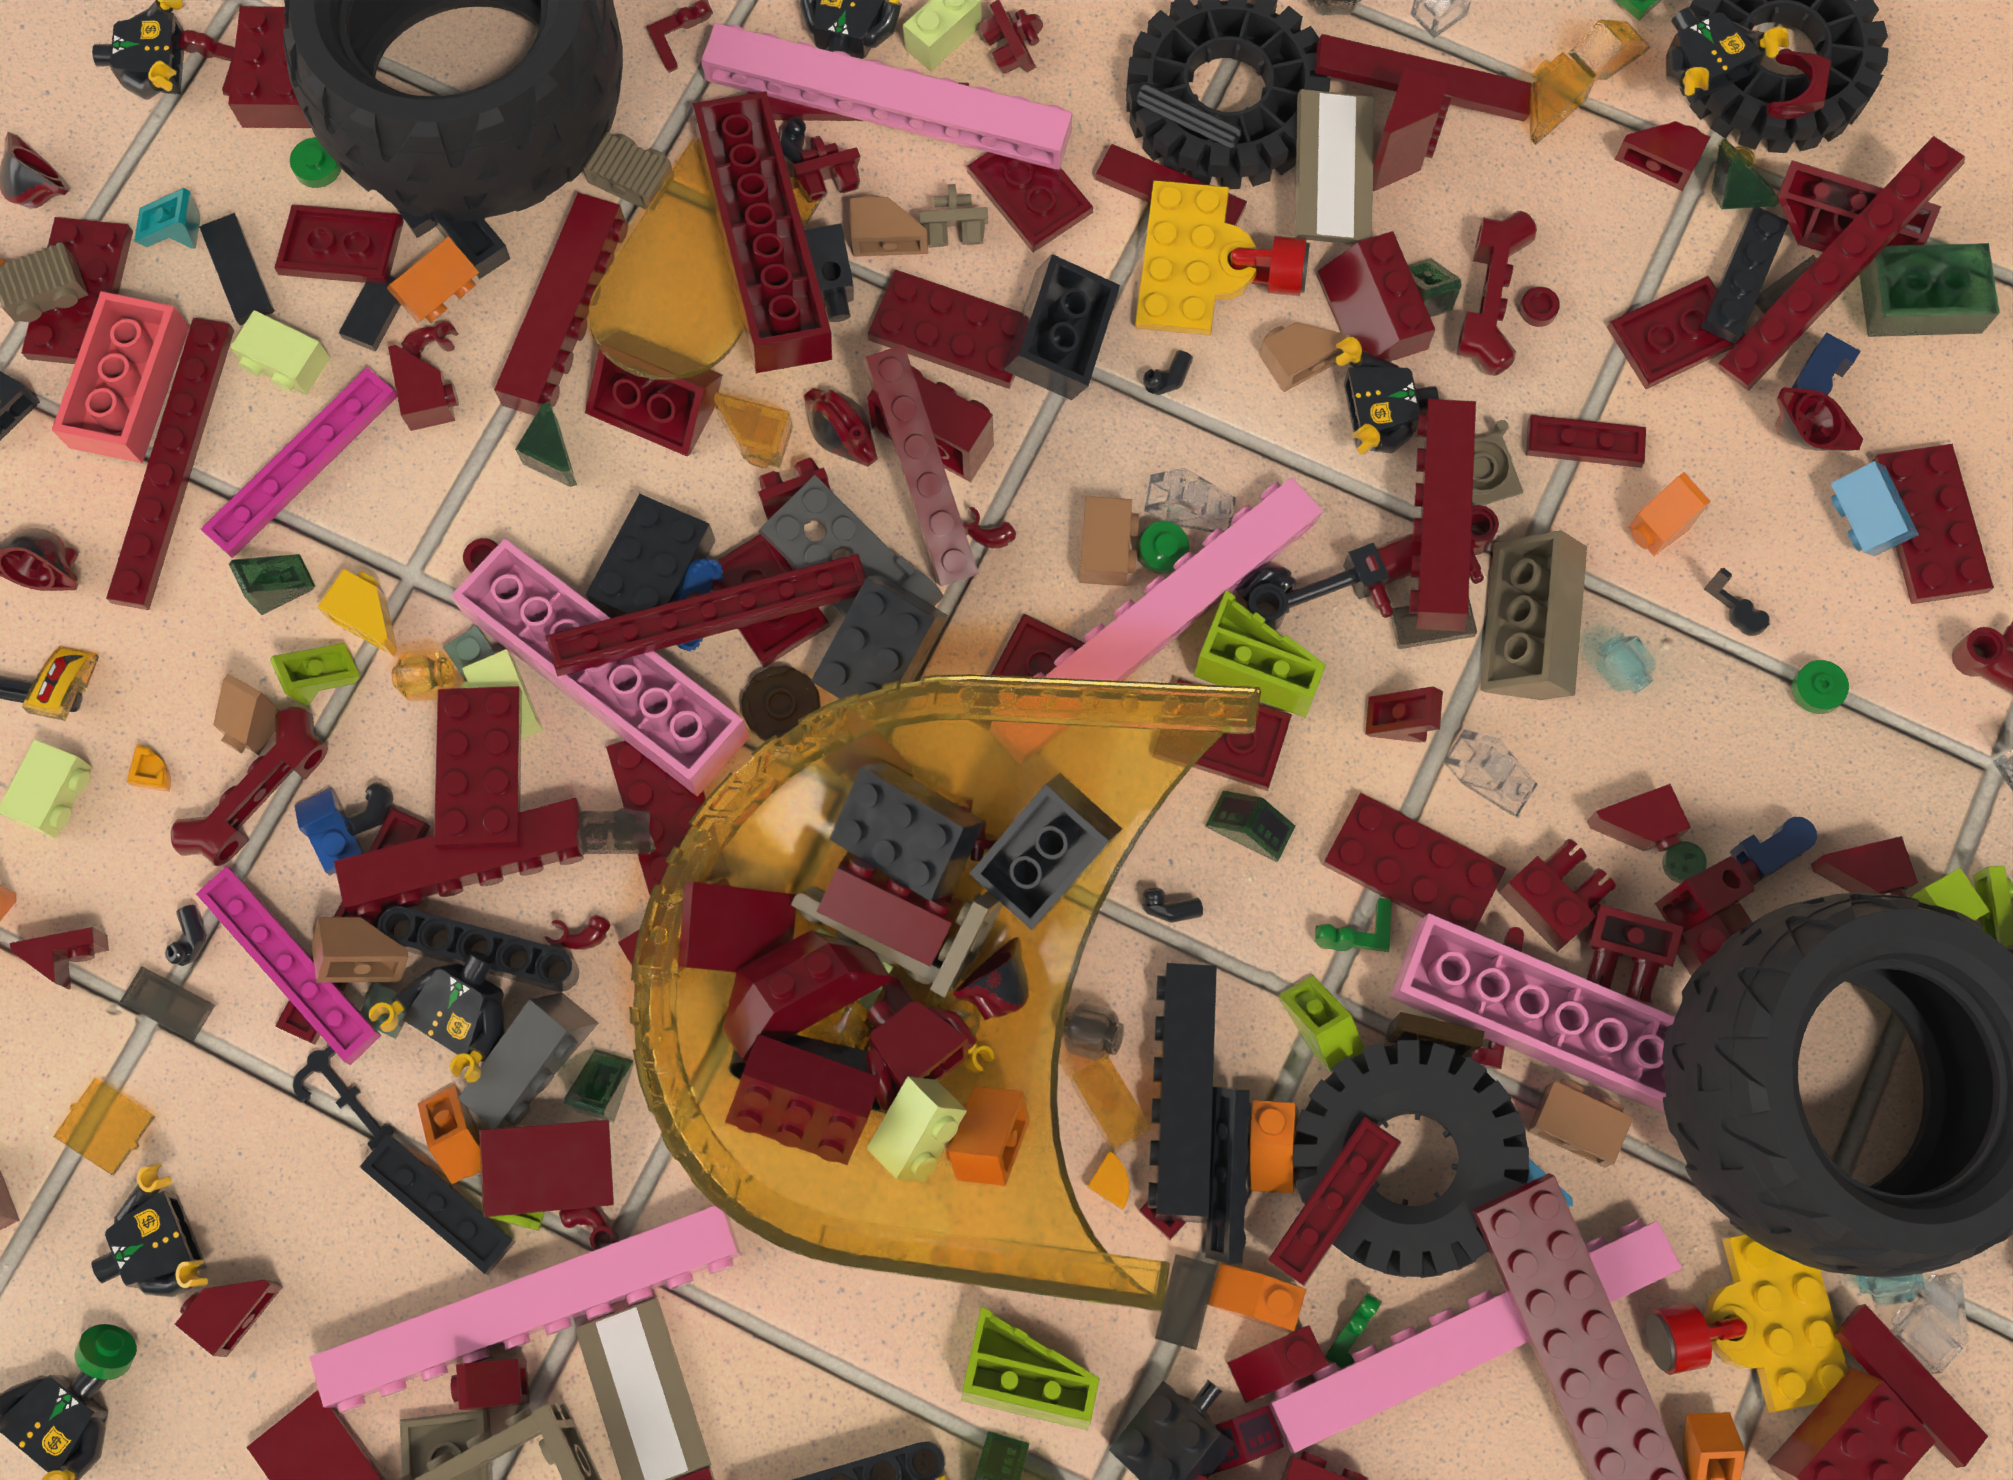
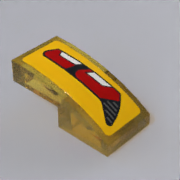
(59, 682)

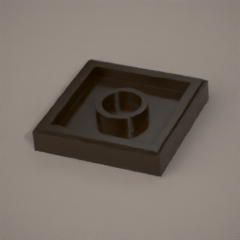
(1431, 1031)

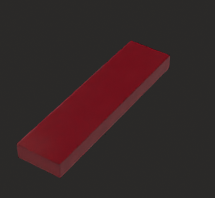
(1137, 174)
(1334, 1201)
(1919, 1391)

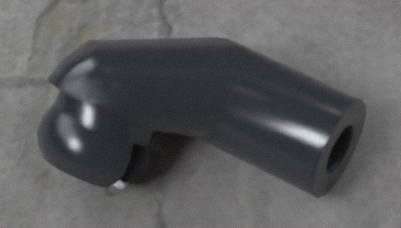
(792, 139)
(1171, 379)
(1273, 575)
(378, 806)
(1170, 911)
(191, 940)

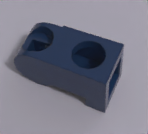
(1828, 358)
(1784, 846)

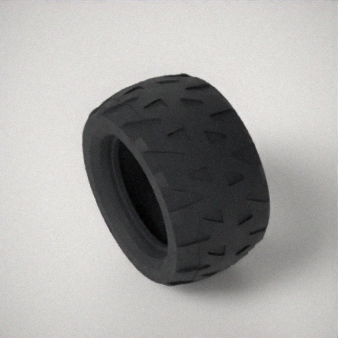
(466, 150)
(1741, 1108)

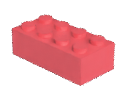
(121, 377)

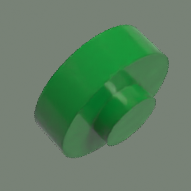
(313, 164)
(1161, 546)
(1820, 687)
(105, 1351)

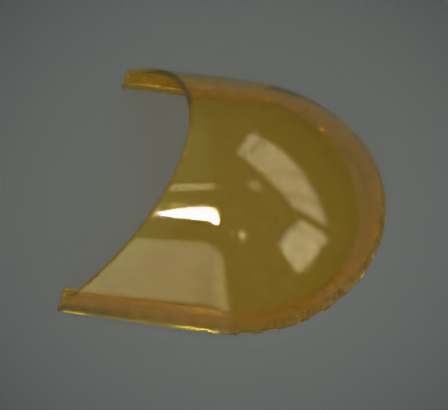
(772, 833)

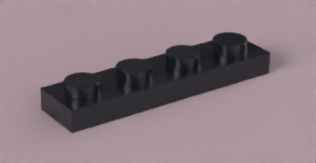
(1744, 275)
(1228, 1175)
(437, 1204)

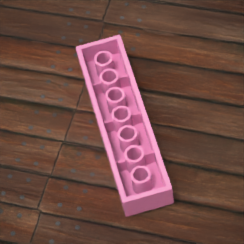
(635, 697)
(1535, 1009)

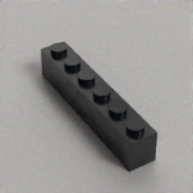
(1185, 1093)

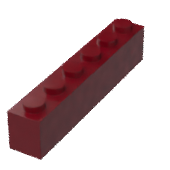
(561, 305)
(1445, 515)
(418, 869)

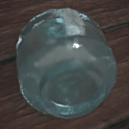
(1625, 663)
(1891, 1290)

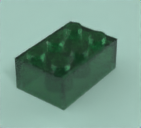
(1929, 290)

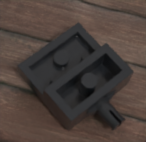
(1173, 1436)

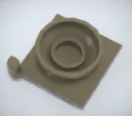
(1493, 468)

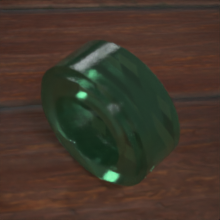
(1683, 861)

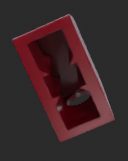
(1709, 892)

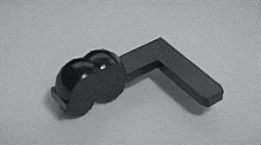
(1742, 611)

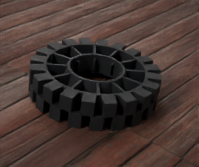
(1218, 30)
(1839, 32)
(1431, 1084)

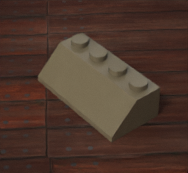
(1534, 616)

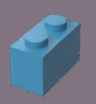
(1872, 509)

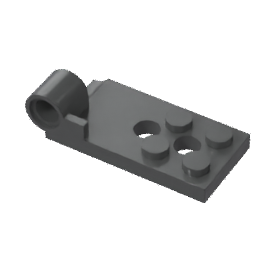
(843, 531)

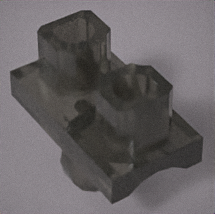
(614, 832)

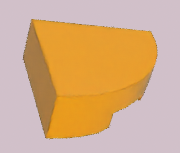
(148, 770)
(1111, 1181)

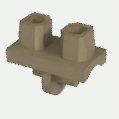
(971, 219)

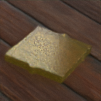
(104, 1126)

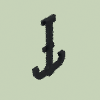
(319, 1062)

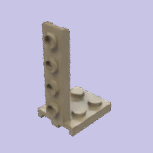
(955, 957)
(559, 1445)

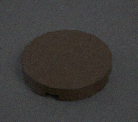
(778, 700)

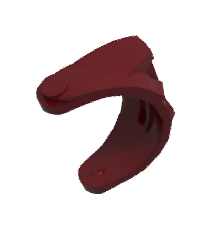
(1817, 70)

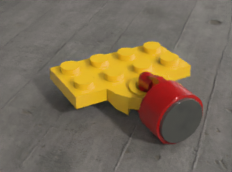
(1202, 259)
(1765, 1320)

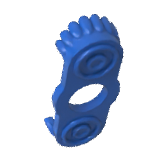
(700, 580)

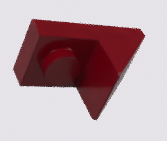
(1404, 714)
(53, 952)

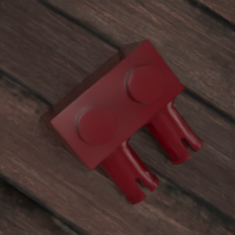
(1549, 903)
(1645, 938)

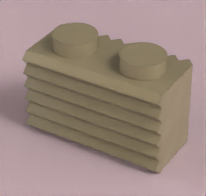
(627, 169)
(40, 283)

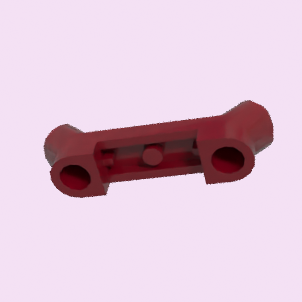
(1479, 335)
(218, 833)

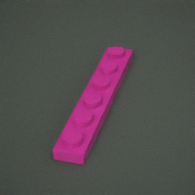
(299, 462)
(288, 965)

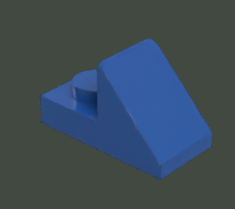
(323, 823)

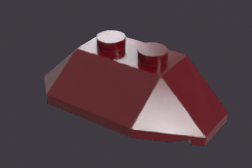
(1825, 203)
(798, 988)

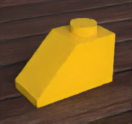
(360, 609)

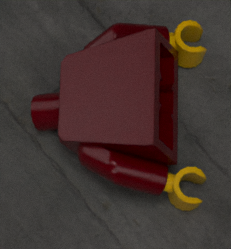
(919, 1045)

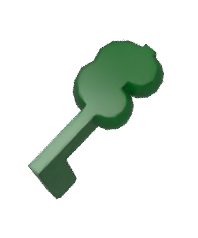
(1346, 937)
(1354, 1327)

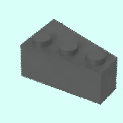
(527, 1059)

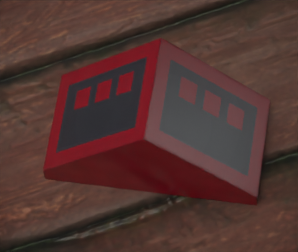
(1254, 1437)

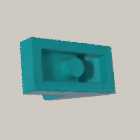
(169, 217)

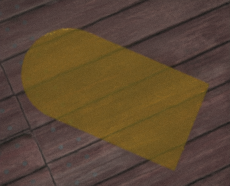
(670, 293)

